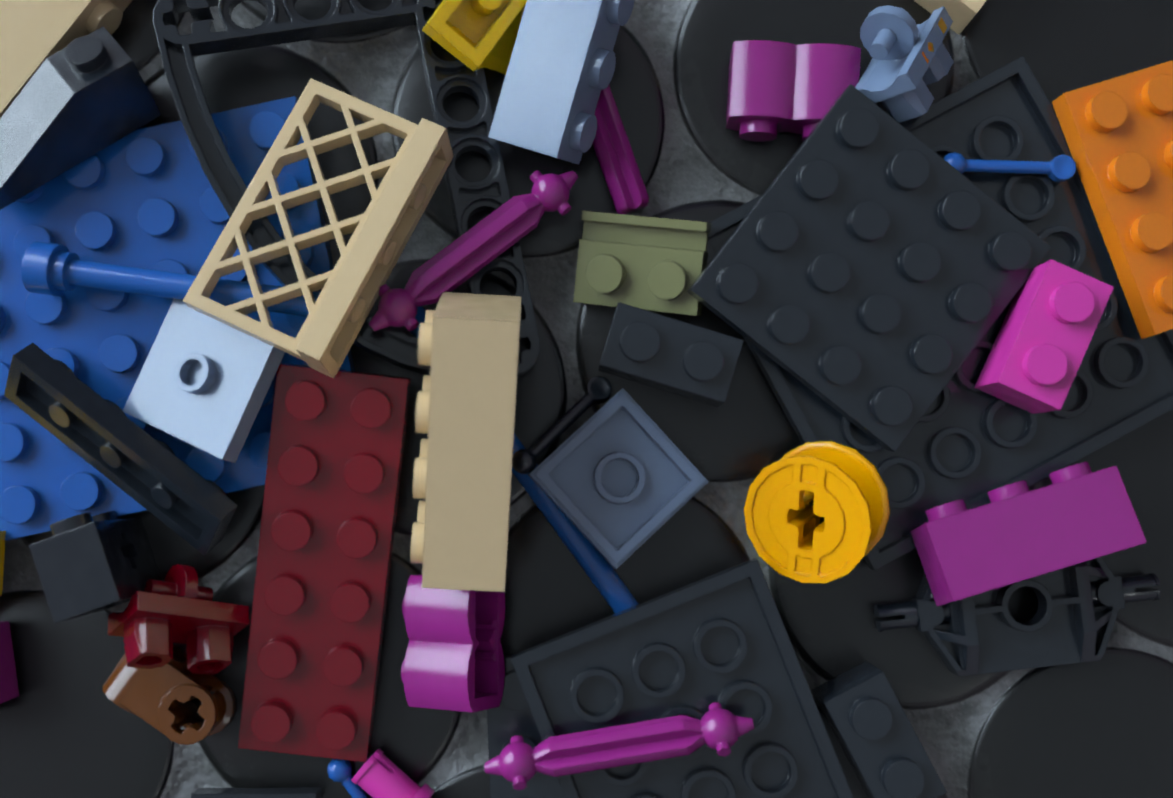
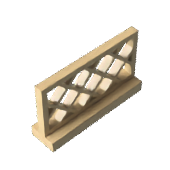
(372, 250)

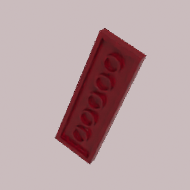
(324, 562)

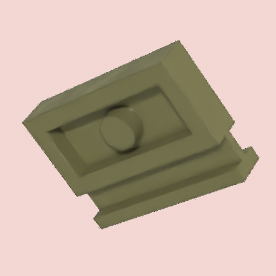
(640, 262)

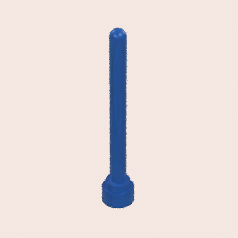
(54, 269)

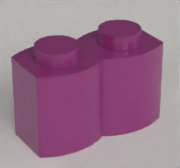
(785, 85)
(453, 648)

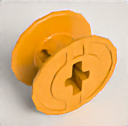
(789, 530)

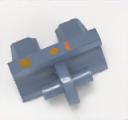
(904, 59)

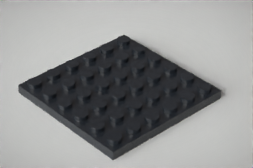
(966, 436)

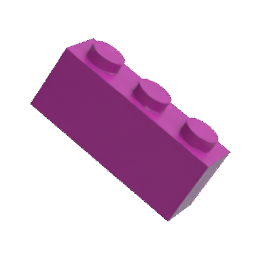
(1025, 532)

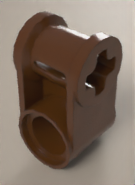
(165, 695)

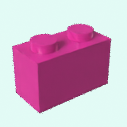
(1044, 338)

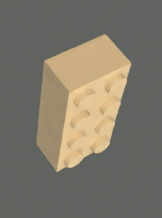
(469, 446)

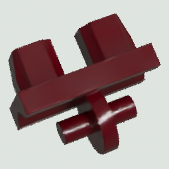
(178, 613)

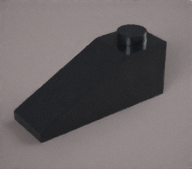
(70, 112)

